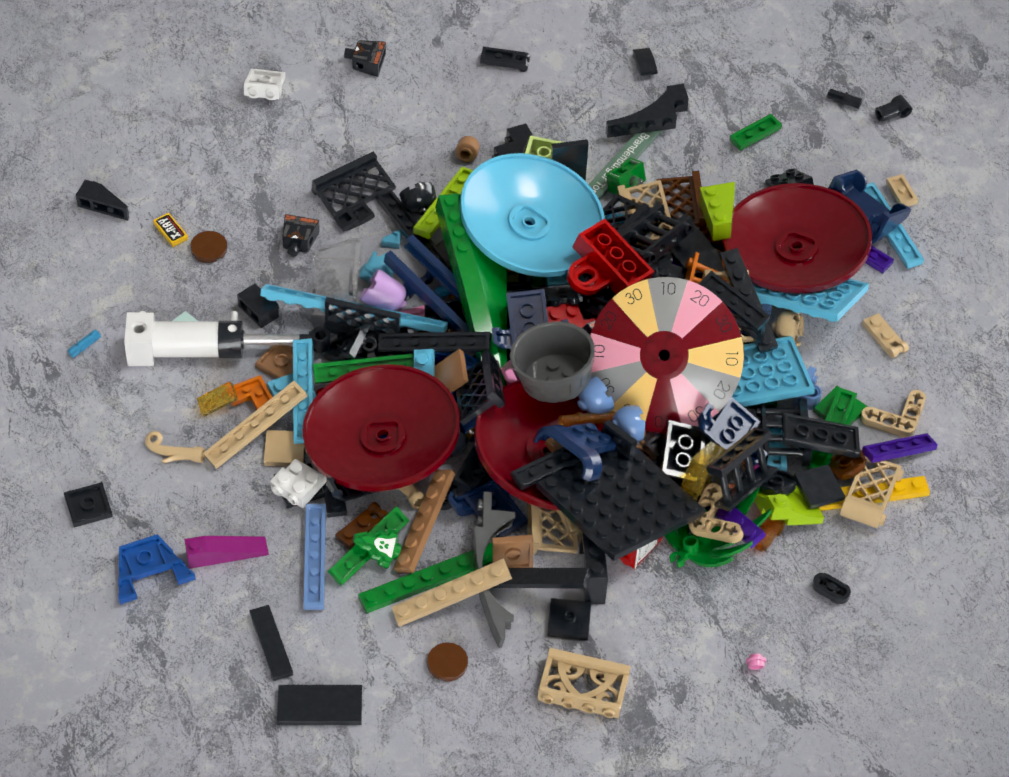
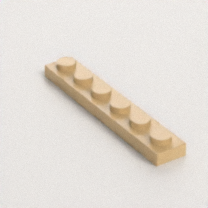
(255, 424)
(451, 592)

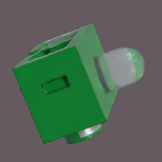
(629, 174)

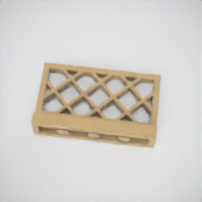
(644, 190)
(535, 527)

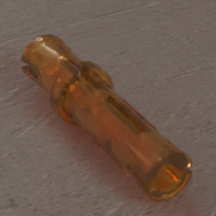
(579, 418)

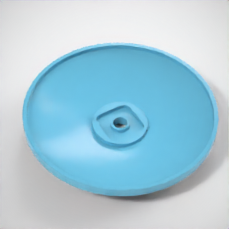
(533, 189)

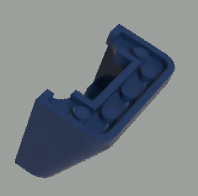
(880, 217)

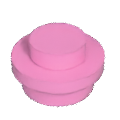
(756, 661)

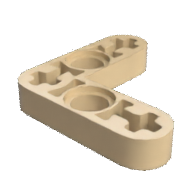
(904, 420)
(709, 522)

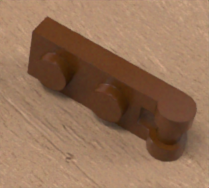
(360, 524)

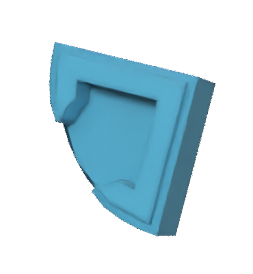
(392, 240)

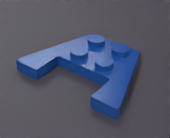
(145, 559)

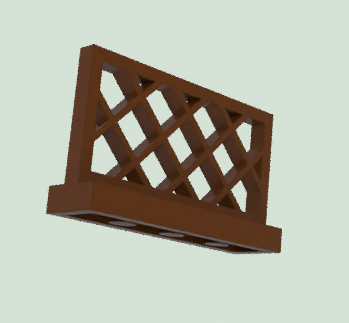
(691, 189)

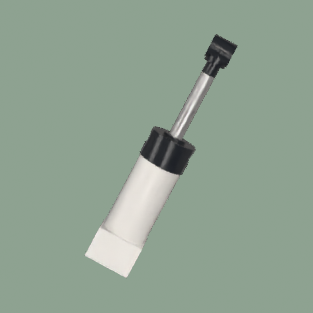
(220, 339)

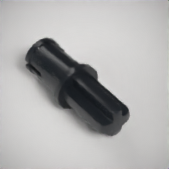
(844, 98)

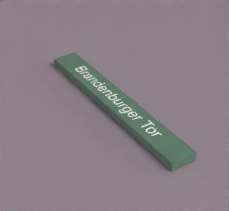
(632, 149)

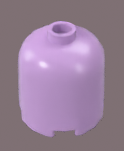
(384, 292)

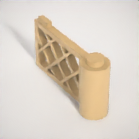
(863, 509)

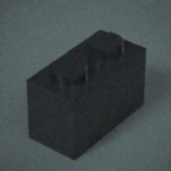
(258, 307)

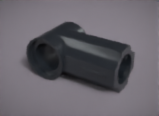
(897, 107)

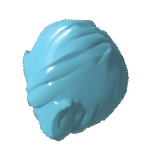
(375, 262)

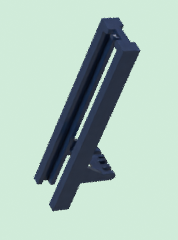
(418, 286)

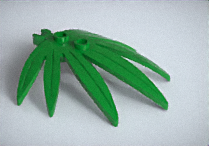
(708, 551)

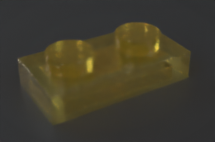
(217, 398)

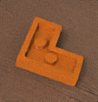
(254, 390)

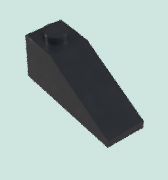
(101, 200)

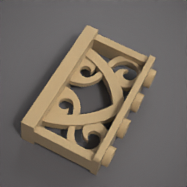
(591, 701)

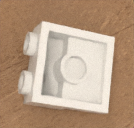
(264, 84)
(297, 483)

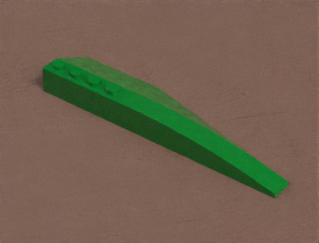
(477, 277)

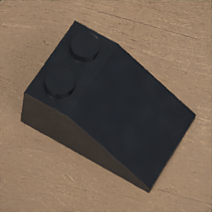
(678, 446)

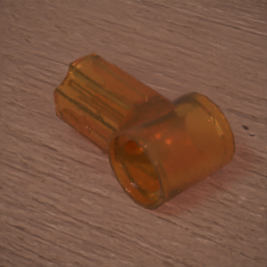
(772, 529)

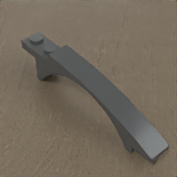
(489, 525)

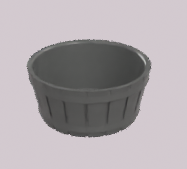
(553, 361)

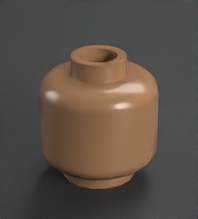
(467, 149)

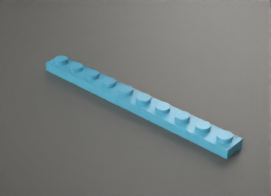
(310, 300)

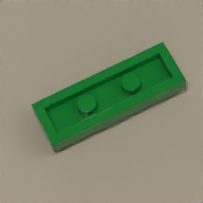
(755, 132)

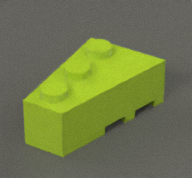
(718, 208)

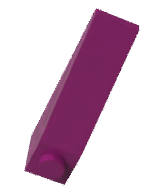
(221, 549)

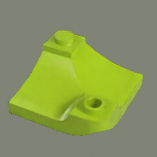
(789, 508)

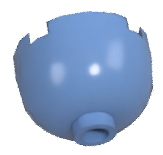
(594, 398)
(629, 420)

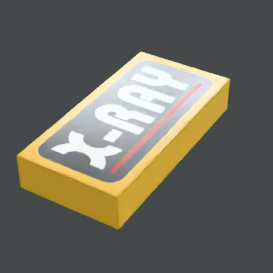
(170, 229)

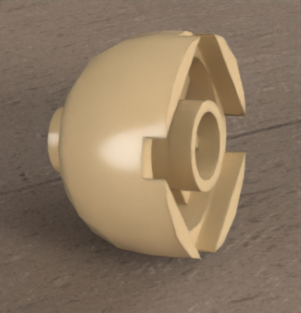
(789, 324)

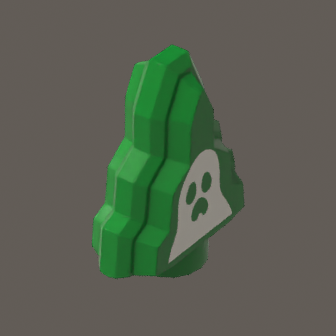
(380, 545)

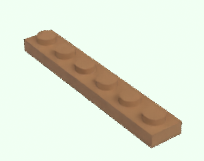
(424, 521)

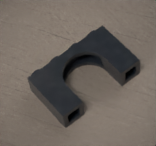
(596, 561)

